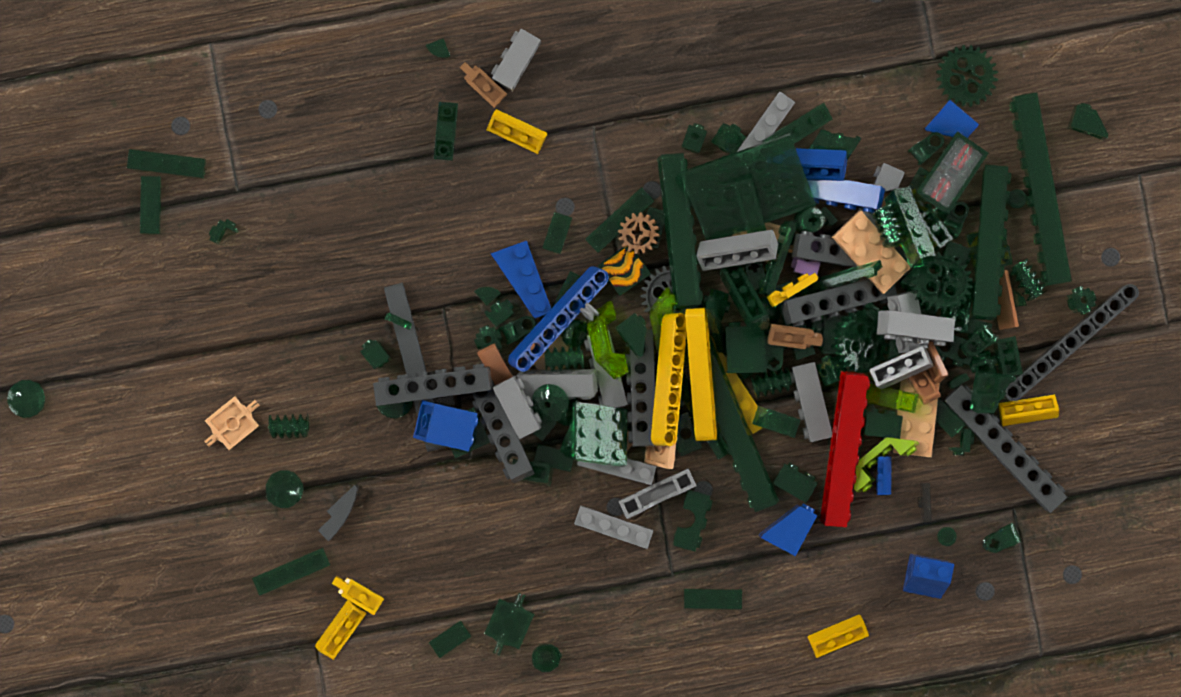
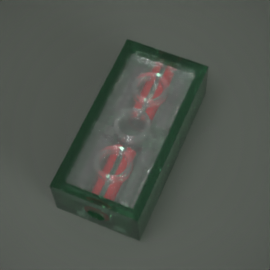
(950, 175)

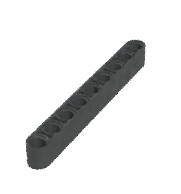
(1077, 336)
(408, 343)

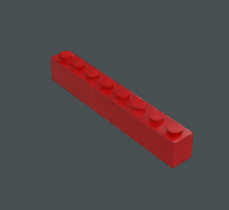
(844, 449)

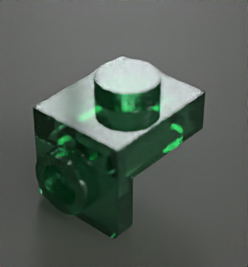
(218, 231)
(966, 441)

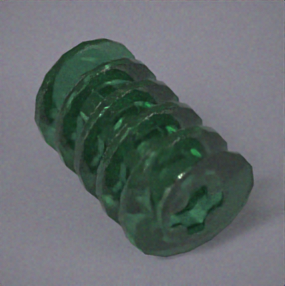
(809, 220)
(887, 226)
(1027, 280)
(564, 358)
(771, 383)
(288, 427)

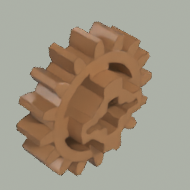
(639, 226)

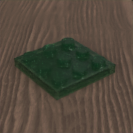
(599, 434)

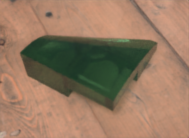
(835, 141)
(988, 391)

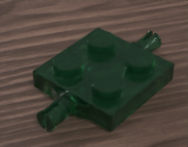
(509, 623)

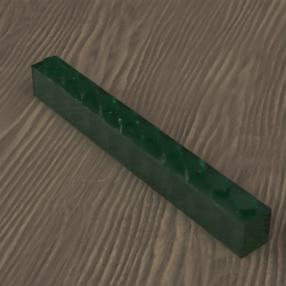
(1041, 189)
(739, 439)

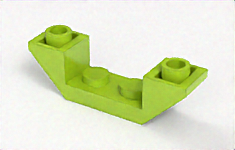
(863, 476)

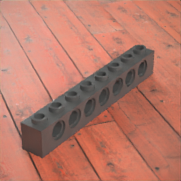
(1056, 494)

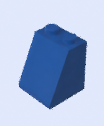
(445, 425)
(790, 529)
(927, 576)

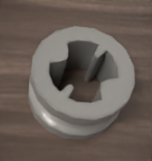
(589, 312)

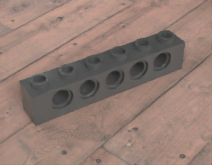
(803, 250)
(792, 308)
(482, 382)
(638, 438)
(522, 468)

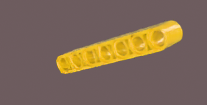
(701, 374)
(669, 380)

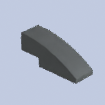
(339, 513)

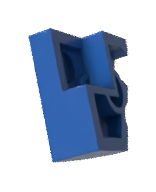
(951, 120)
(884, 475)

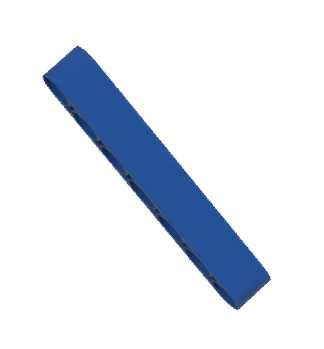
(549, 322)

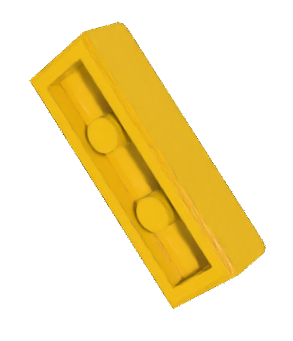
(516, 131)
(1028, 410)
(340, 629)
(838, 636)

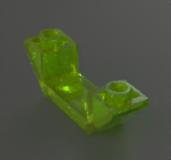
(663, 305)
(612, 363)
(892, 398)

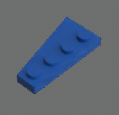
(522, 273)

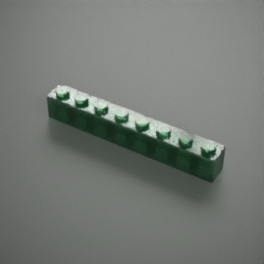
(679, 231)
(989, 242)

